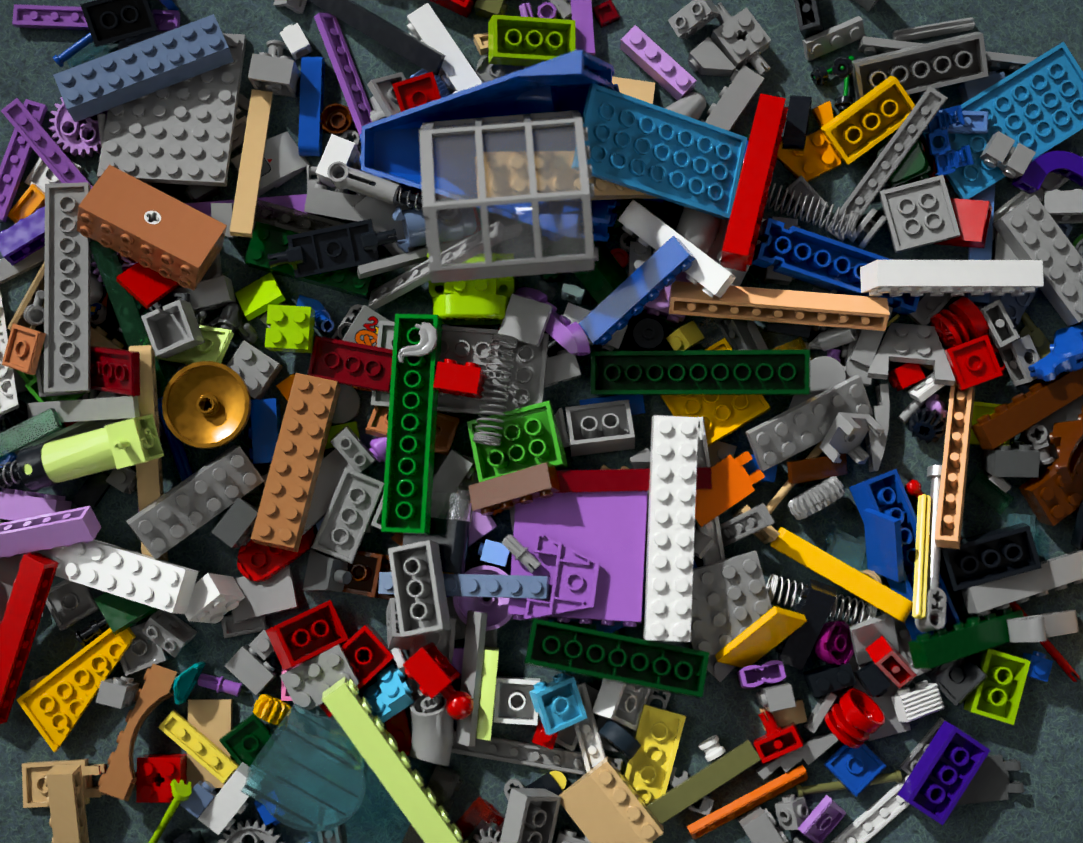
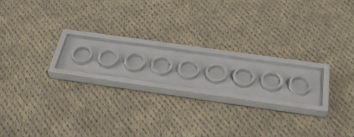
(66, 292)

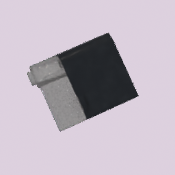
(450, 528)

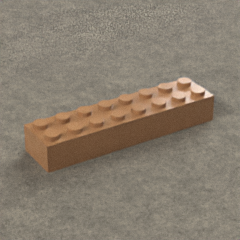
(296, 462)

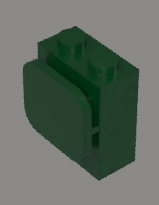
(913, 166)

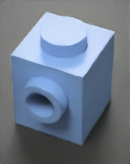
(493, 552)

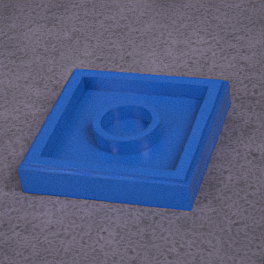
(854, 767)

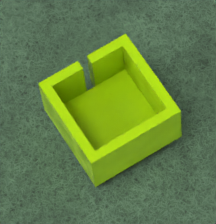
(290, 328)

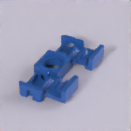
(944, 159)

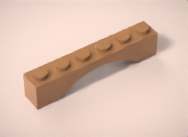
(120, 775)

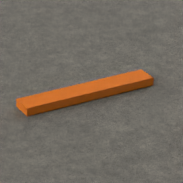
(748, 802)

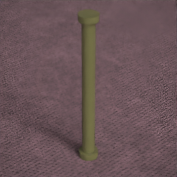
(837, 785)

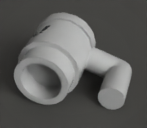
(34, 313)

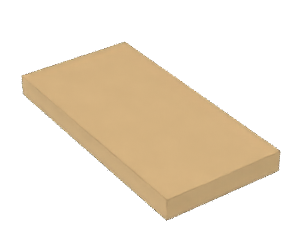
(213, 720)

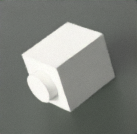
(296, 41)

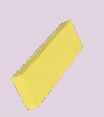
(198, 746)

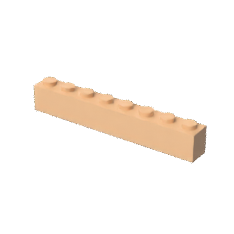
(954, 467)

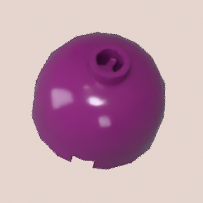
(834, 643)

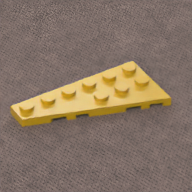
(65, 694)

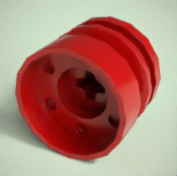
(959, 323)
(854, 718)

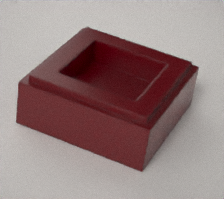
(606, 13)

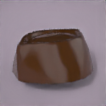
(335, 119)

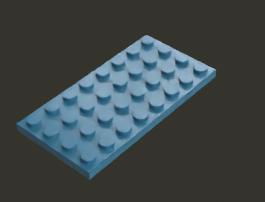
(1032, 106)
(662, 152)

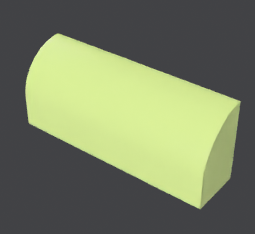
(487, 693)

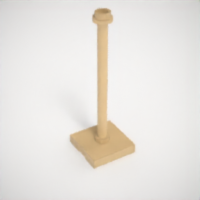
(769, 533)

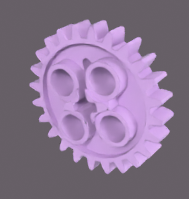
(69, 141)

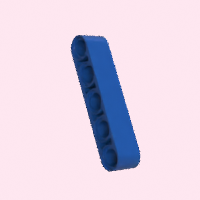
(311, 106)

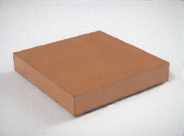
(23, 349)

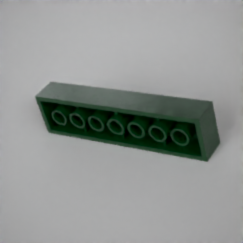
(617, 658)

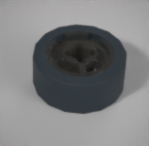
(619, 739)

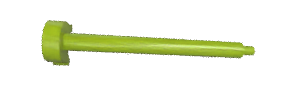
(181, 793)

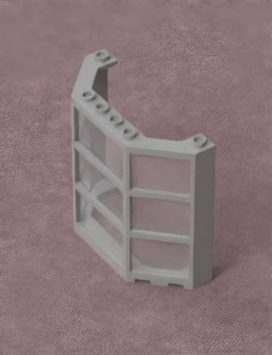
(507, 196)

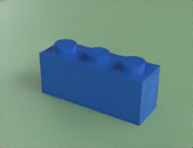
(265, 429)

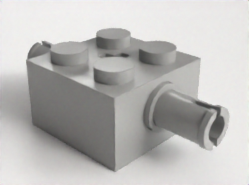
(751, 38)

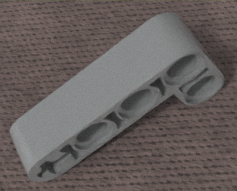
(1041, 626)

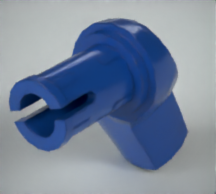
(322, 317)

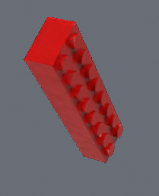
(754, 183)

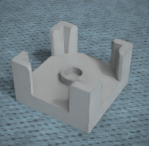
(847, 434)

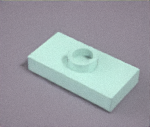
(572, 293)

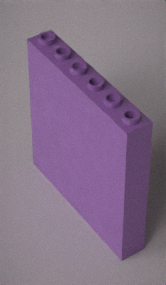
(601, 526)

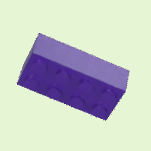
(943, 772)

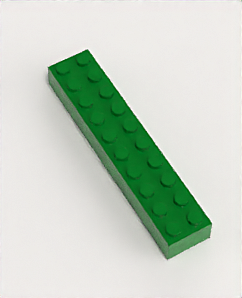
(411, 431)

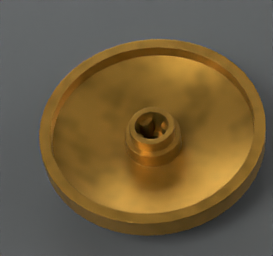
(187, 400)

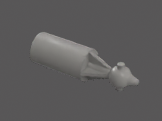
(832, 338)

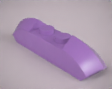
(559, 326)

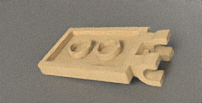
(33, 780)

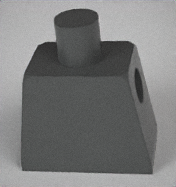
(326, 573)

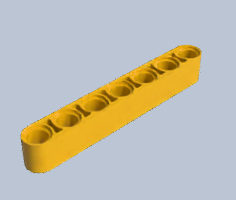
(843, 575)

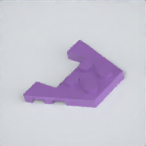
(572, 582)

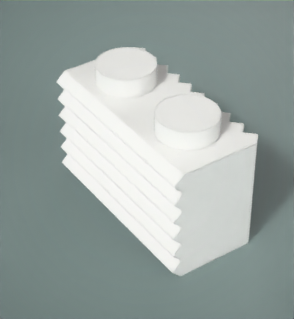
(917, 702)

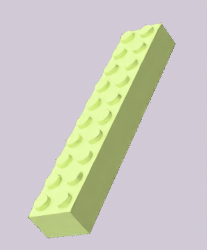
(390, 765)

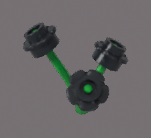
(843, 68)

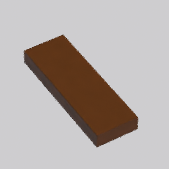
(815, 468)

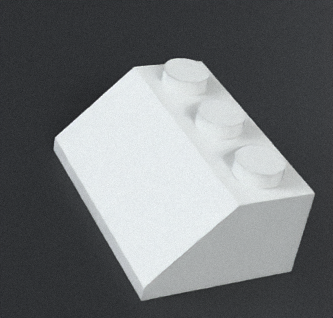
(621, 703)

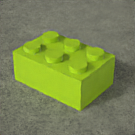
(1002, 691)

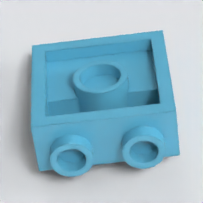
(389, 693)
(558, 703)

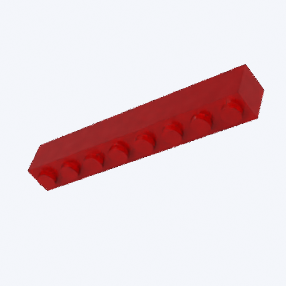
(21, 623)

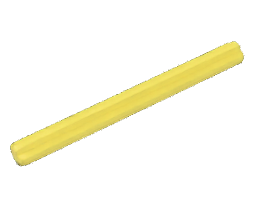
(921, 557)

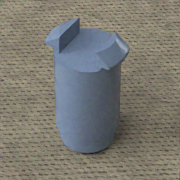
(413, 228)

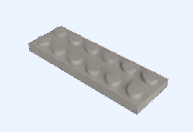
(806, 422)

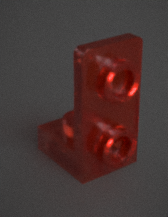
(478, 810)

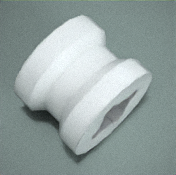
(711, 748)

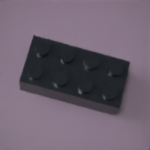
(991, 557)

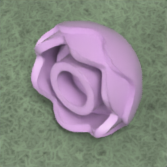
(934, 403)

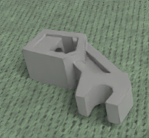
(705, 803)

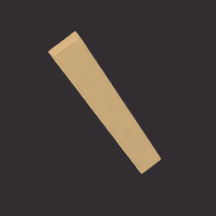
(251, 164)

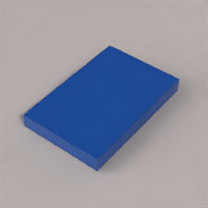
(883, 544)

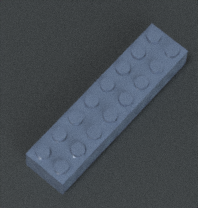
(143, 68)

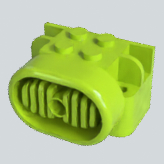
(472, 300)

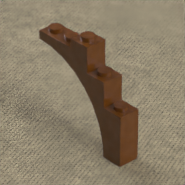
(1069, 446)

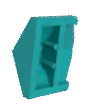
(186, 681)

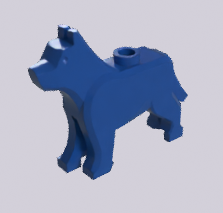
(1065, 354)

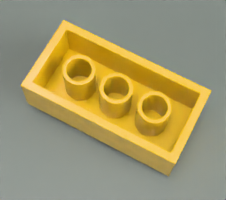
(869, 120)

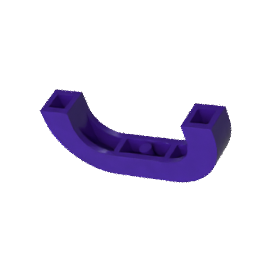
(1057, 162)

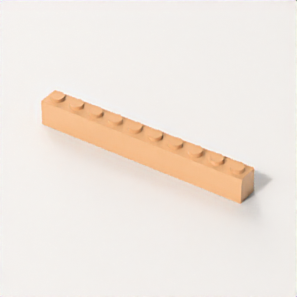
(781, 306)

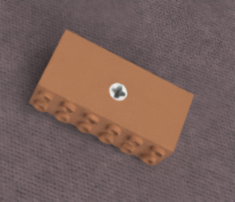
(150, 227)

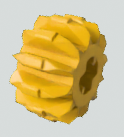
(270, 709)

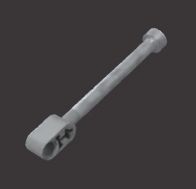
(936, 597)

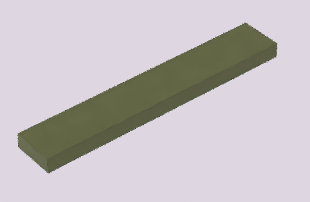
(704, 782)

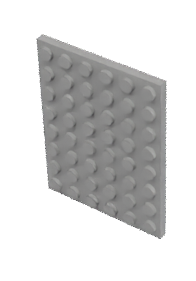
(180, 130)

